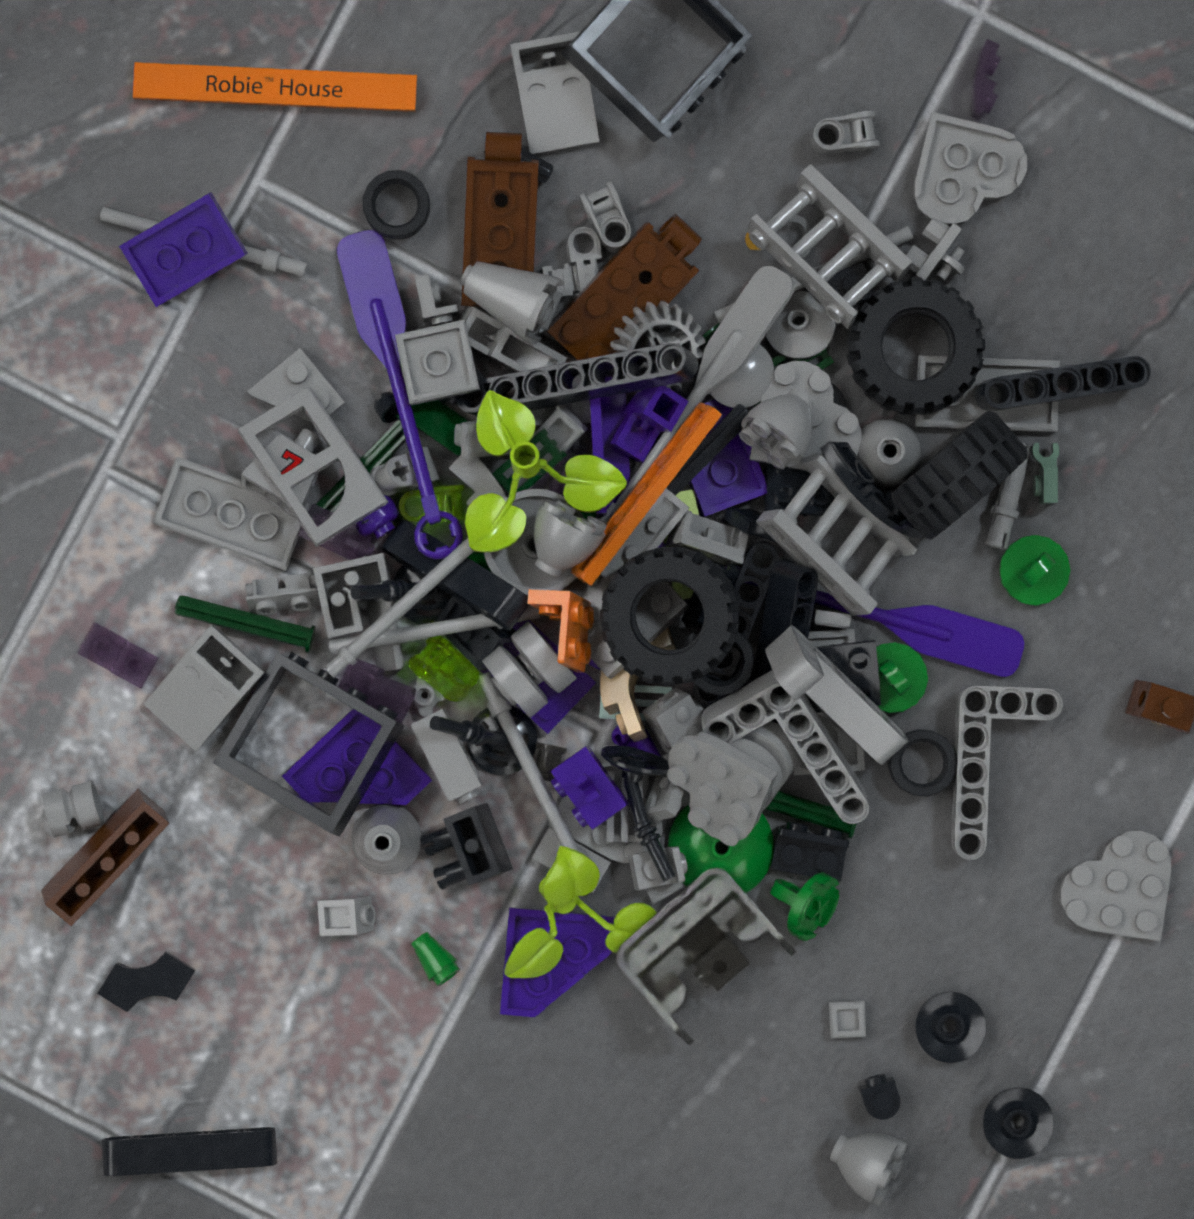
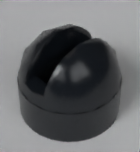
(386, 407)

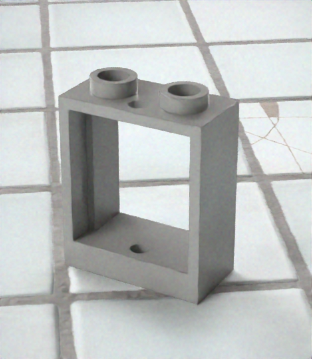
(448, 760)

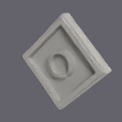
(437, 362)

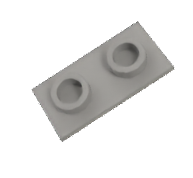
(266, 597)

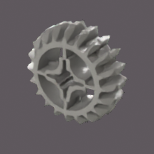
(643, 323)

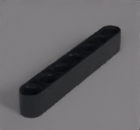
(592, 378)

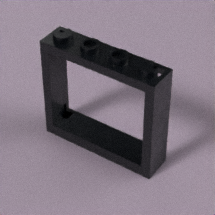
(712, 13)
(364, 775)

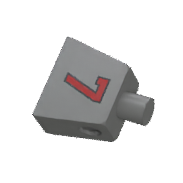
(285, 456)

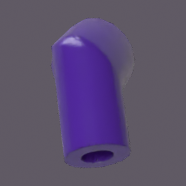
(624, 740)

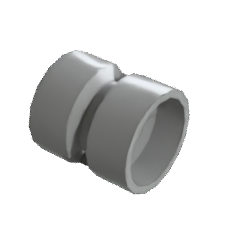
(73, 809)

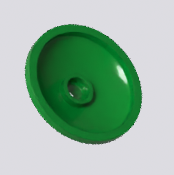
(744, 862)

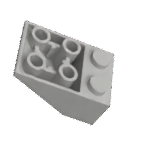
(553, 95)
(205, 687)

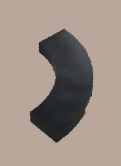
(859, 483)

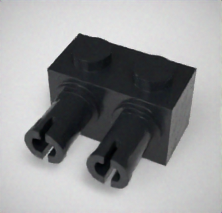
(476, 845)

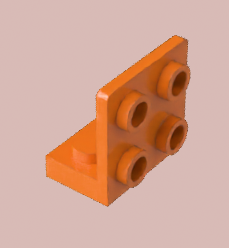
(575, 618)

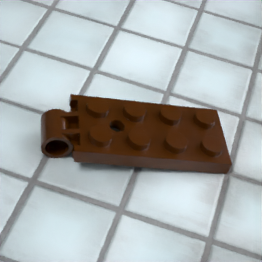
(500, 233)
(590, 319)

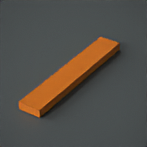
(648, 490)

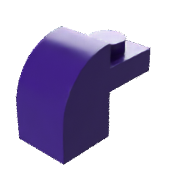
(645, 417)

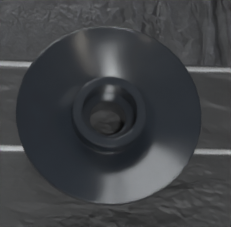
(954, 1045)
(1031, 1135)

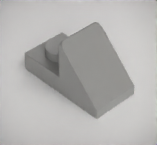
(665, 798)

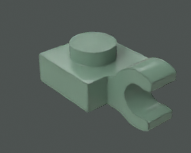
(1046, 483)

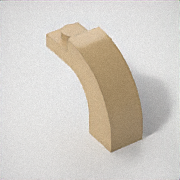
(618, 694)

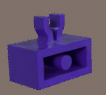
(589, 788)

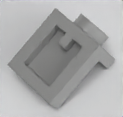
(428, 296)
(646, 874)
(346, 916)

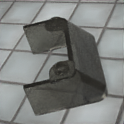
(686, 931)

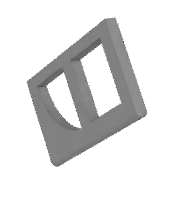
(361, 492)

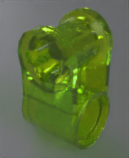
(441, 494)
(443, 668)

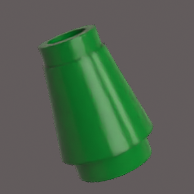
(435, 959)

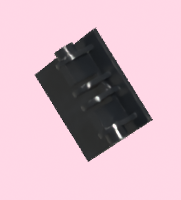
(784, 485)
(859, 664)

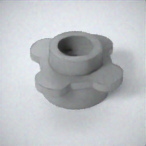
(426, 705)

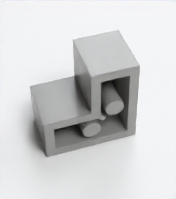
(334, 586)

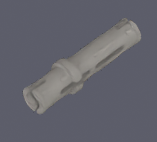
(1005, 507)

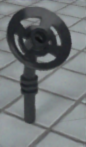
(395, 589)
(475, 734)
(635, 765)

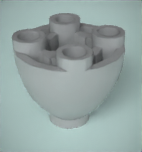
(780, 427)
(885, 470)
(564, 537)
(869, 1163)

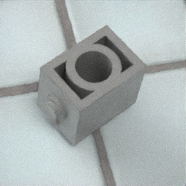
(673, 717)

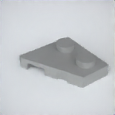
(291, 378)

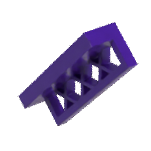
(605, 421)

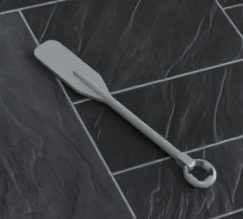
(727, 350)

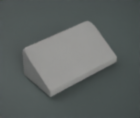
(387, 656)

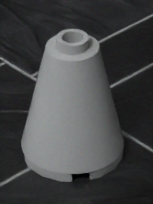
(514, 297)
(398, 827)

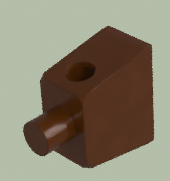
(1162, 705)

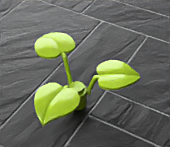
(508, 425)
(570, 877)

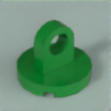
(1034, 570)
(901, 677)
(810, 904)

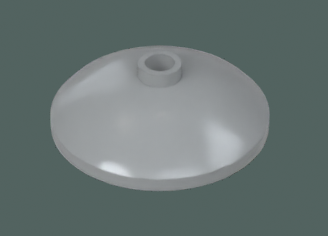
(517, 561)

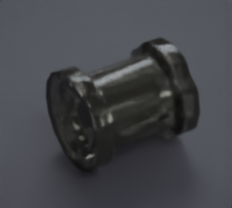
(555, 753)

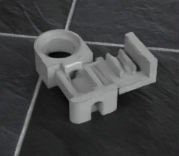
(585, 266)

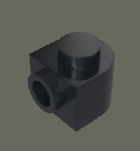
(880, 1096)

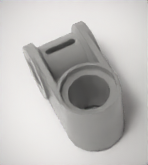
(852, 133)
(606, 211)
(399, 475)

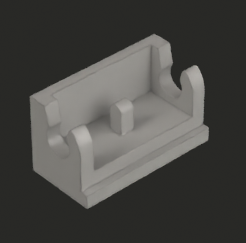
(713, 539)

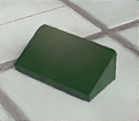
(438, 423)

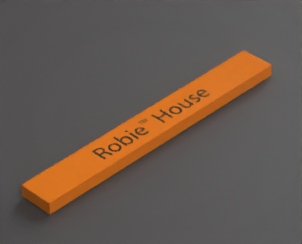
(274, 87)

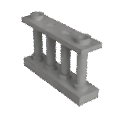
(841, 214)
(807, 548)

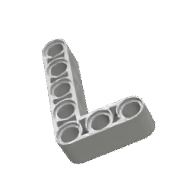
(805, 669)
(800, 734)
(981, 753)

